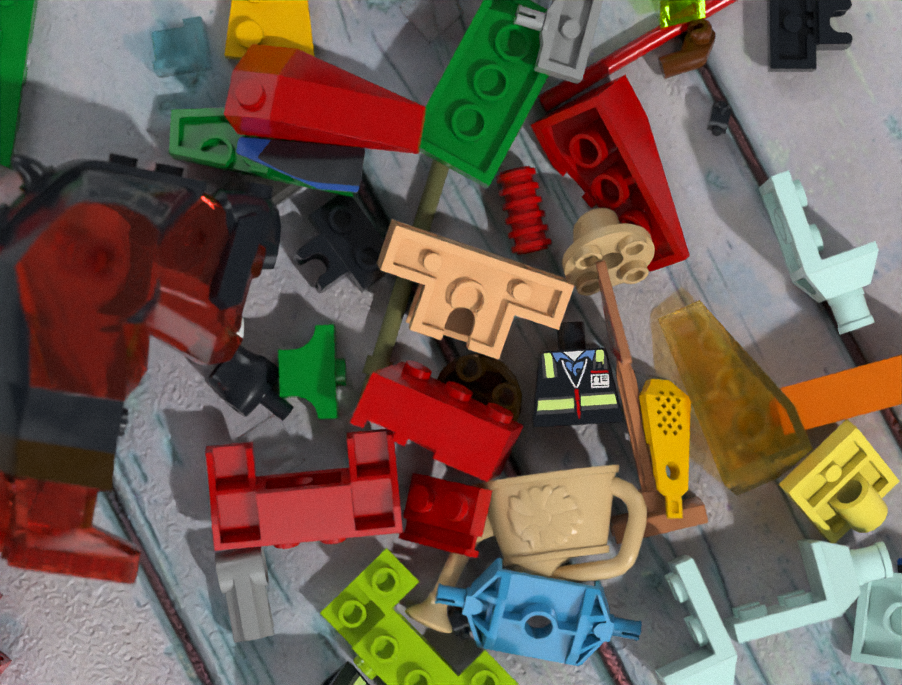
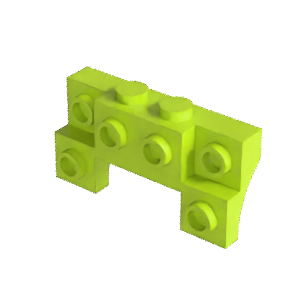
(389, 642)

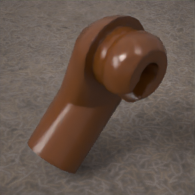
(693, 52)

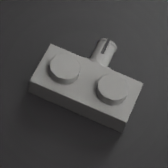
(564, 36)

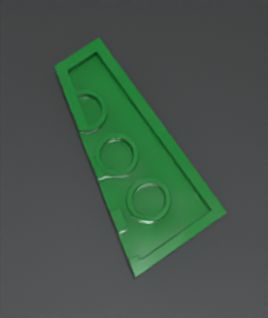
(16, 35)
(209, 140)

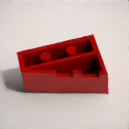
(439, 419)

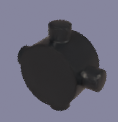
(719, 118)
(459, 622)

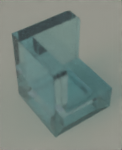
(182, 49)

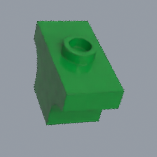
(314, 372)

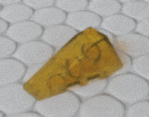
(740, 409)

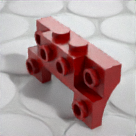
(306, 504)

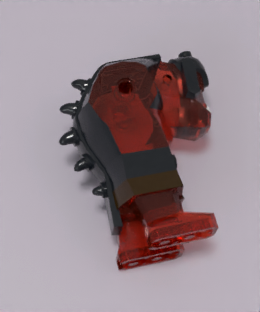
(87, 275)

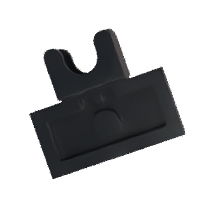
(800, 29)
(344, 244)

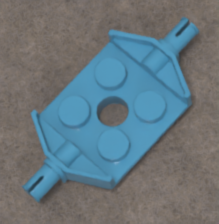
(505, 599)

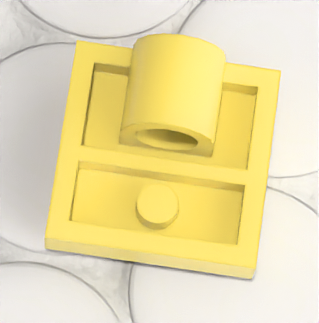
(841, 484)

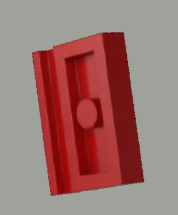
(445, 514)

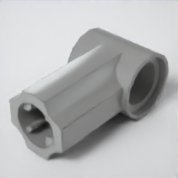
(244, 580)

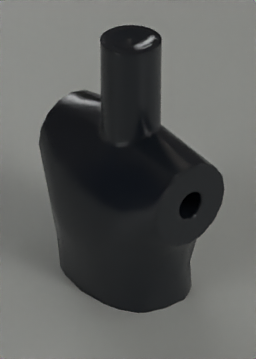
(249, 382)

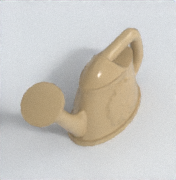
(545, 524)

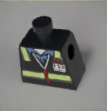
(574, 383)

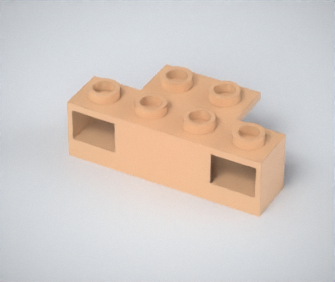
(470, 290)

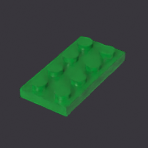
(484, 93)

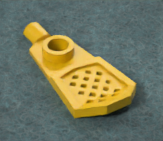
(667, 430)

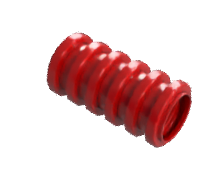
(523, 210)

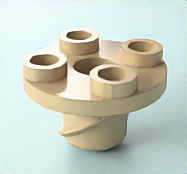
(601, 237)

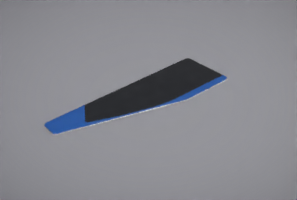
(314, 164)

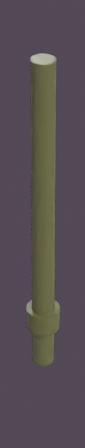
(403, 287)

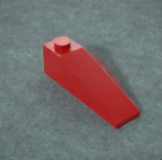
(310, 100)
(613, 158)

